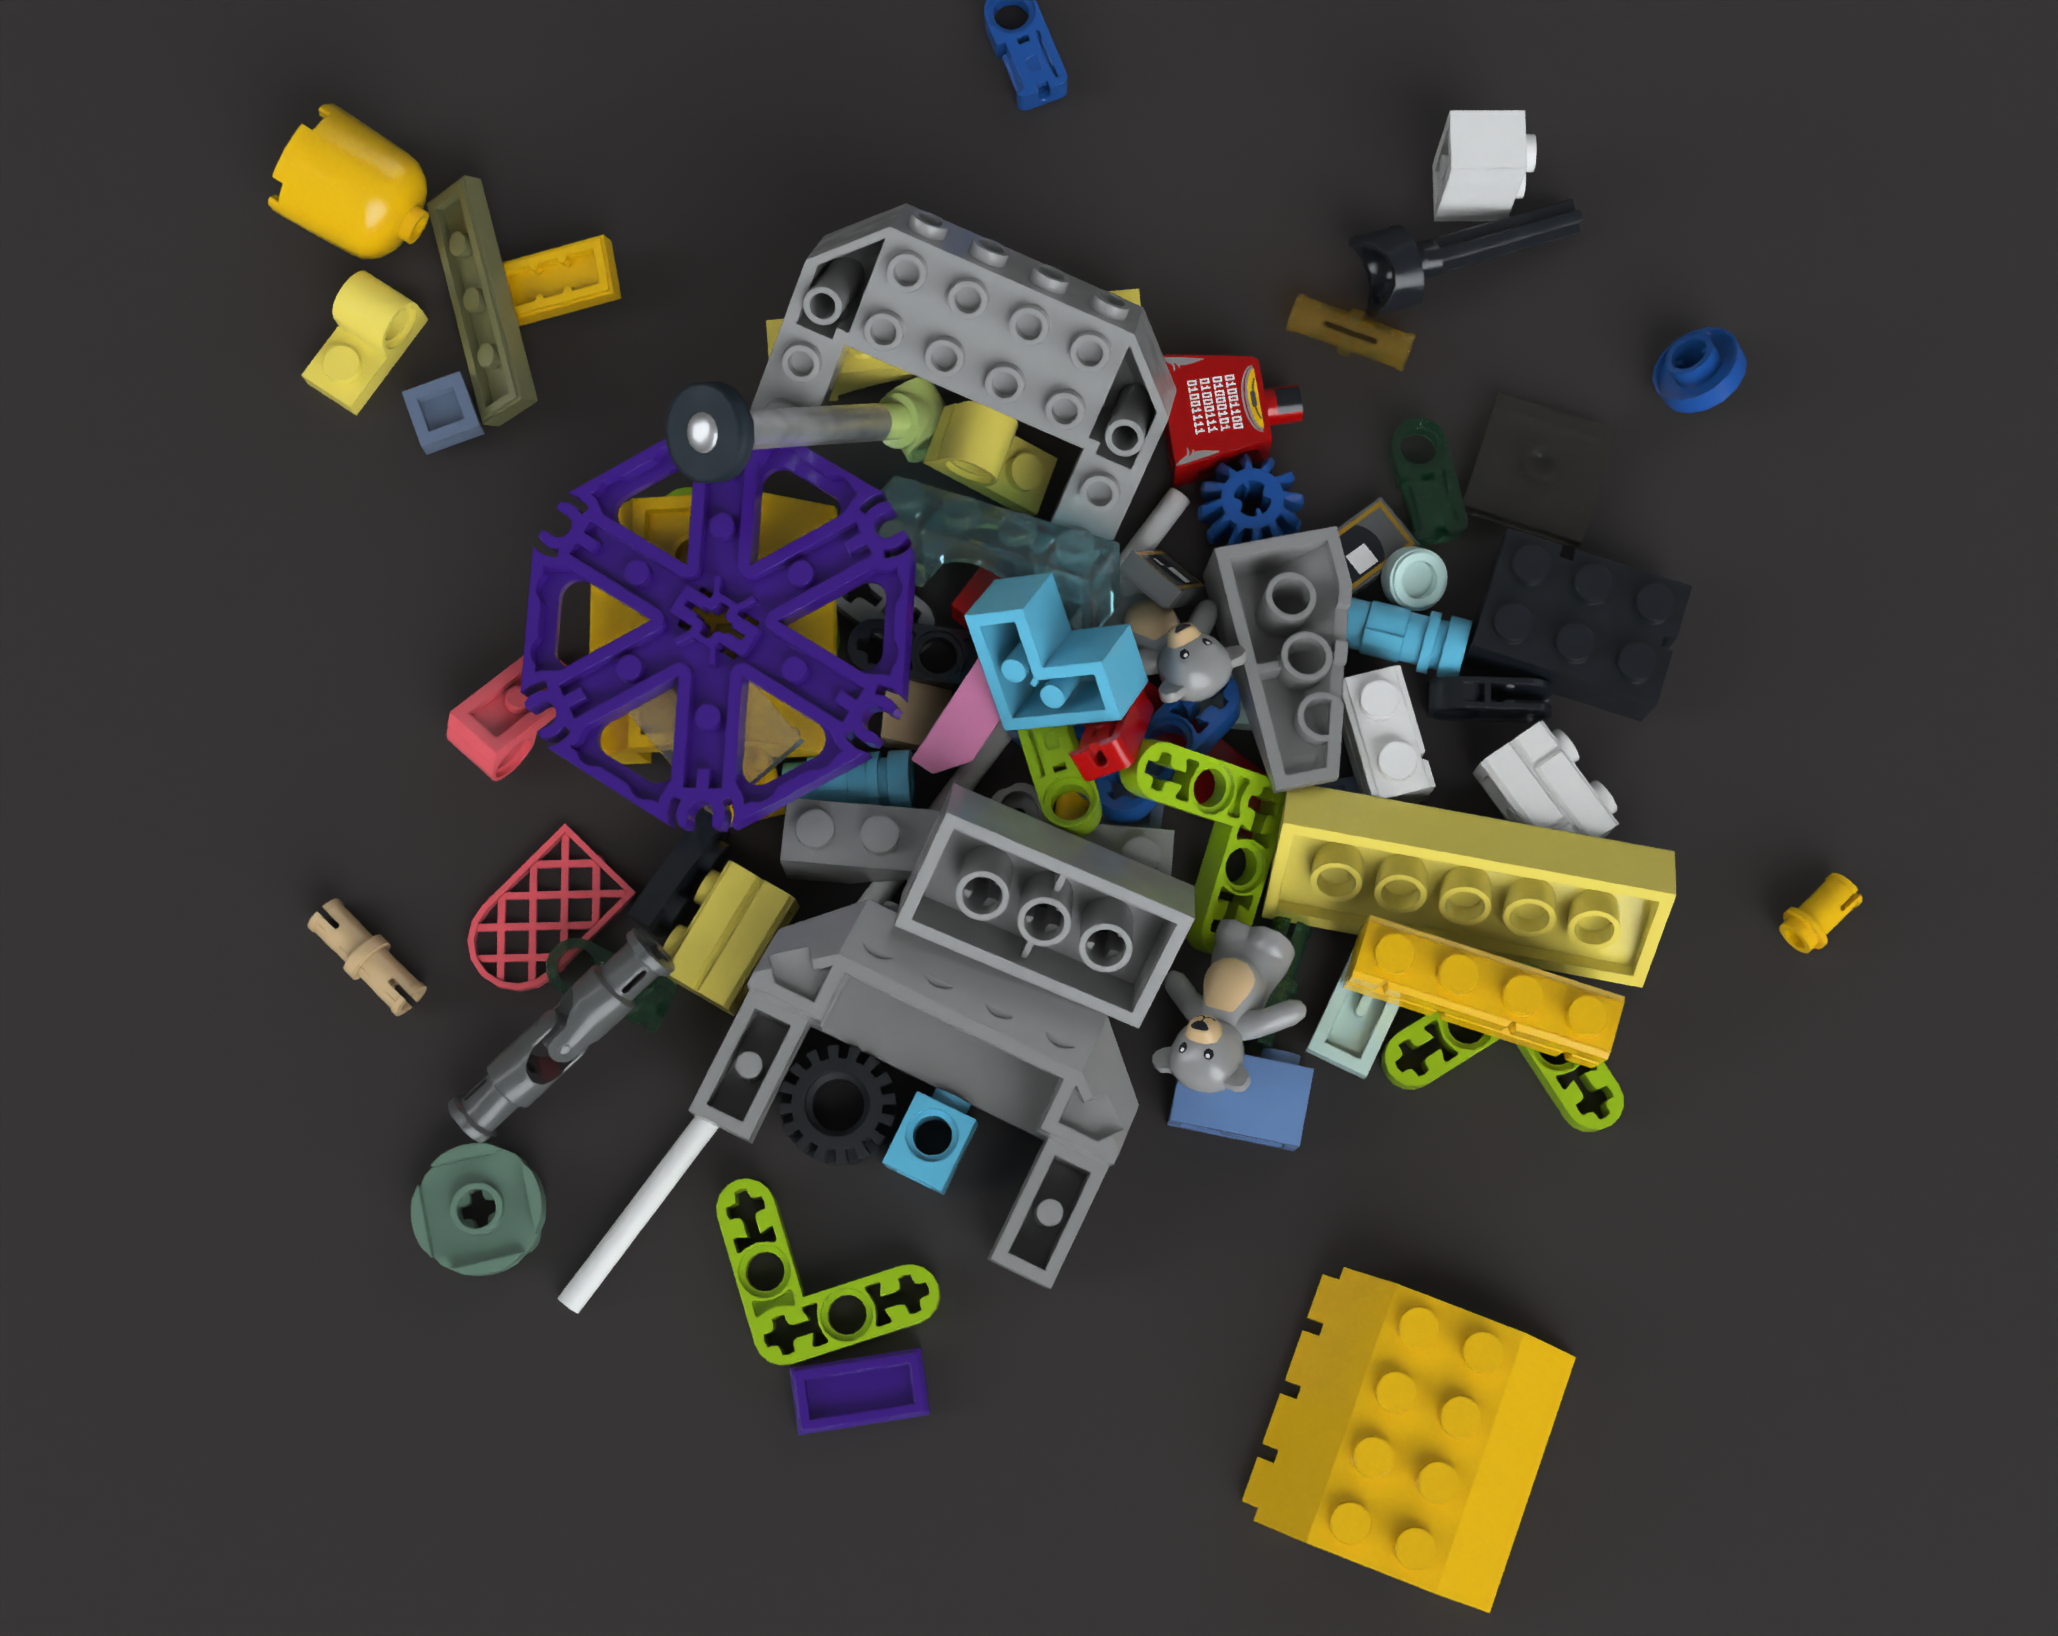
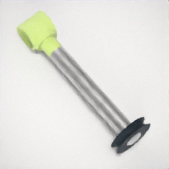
(715, 432)

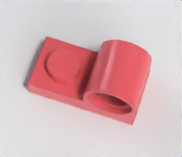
(495, 724)

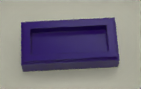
(860, 1391)

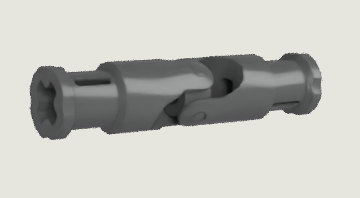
(581, 1018)

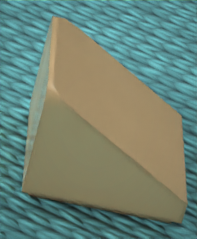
(918, 715)

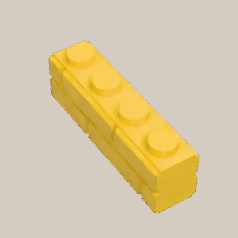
(1484, 992)

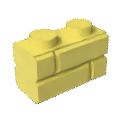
(728, 935)

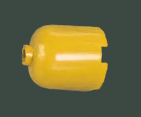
(351, 186)

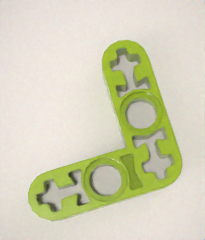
(1229, 812)
(1563, 1098)
(789, 1296)

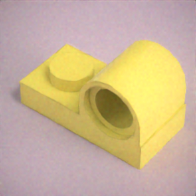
(370, 338)
(984, 454)

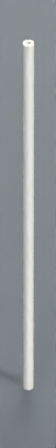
(700, 1131)

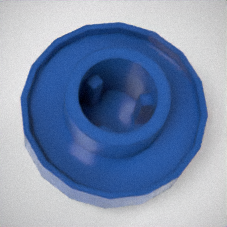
(1699, 370)

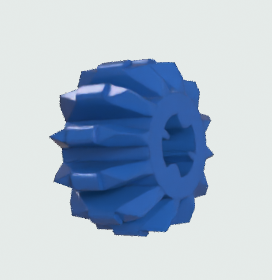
(1230, 495)

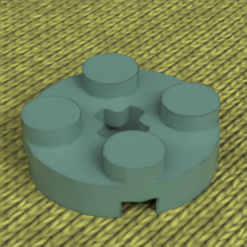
(449, 1187)

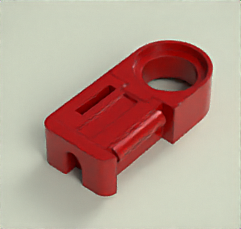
(1113, 744)

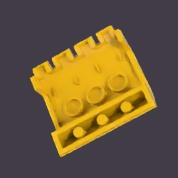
(1409, 1436)

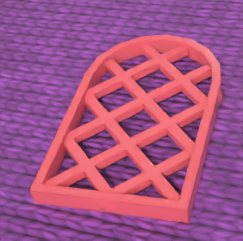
(503, 894)

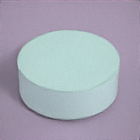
(1414, 578)

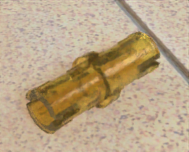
(1309, 319)

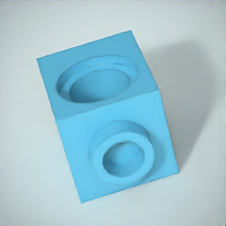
(931, 1170)

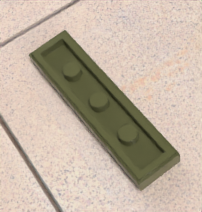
(482, 301)

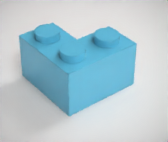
(1043, 668)

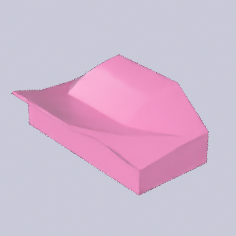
(961, 726)

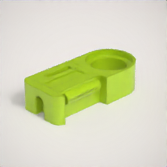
(1056, 774)

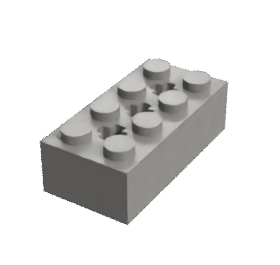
(1052, 945)

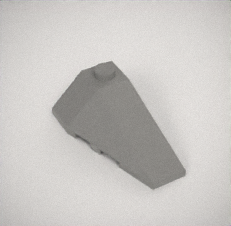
(1290, 613)

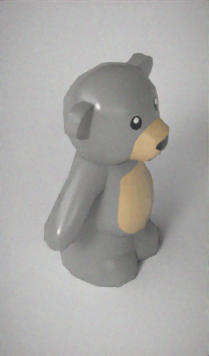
(1184, 654)
(1241, 977)

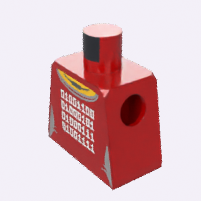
(1222, 414)

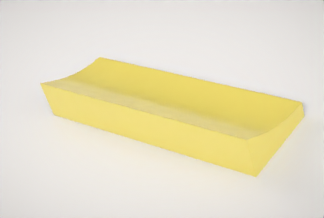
(1474, 880)

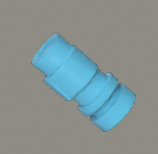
(1408, 637)
(874, 782)

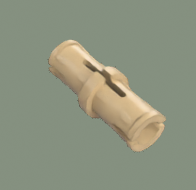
(367, 957)

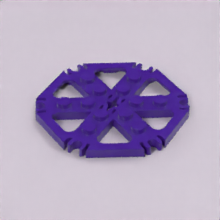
(709, 683)

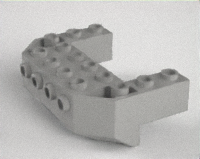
(991, 332)
(953, 1026)

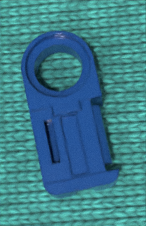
(1027, 55)

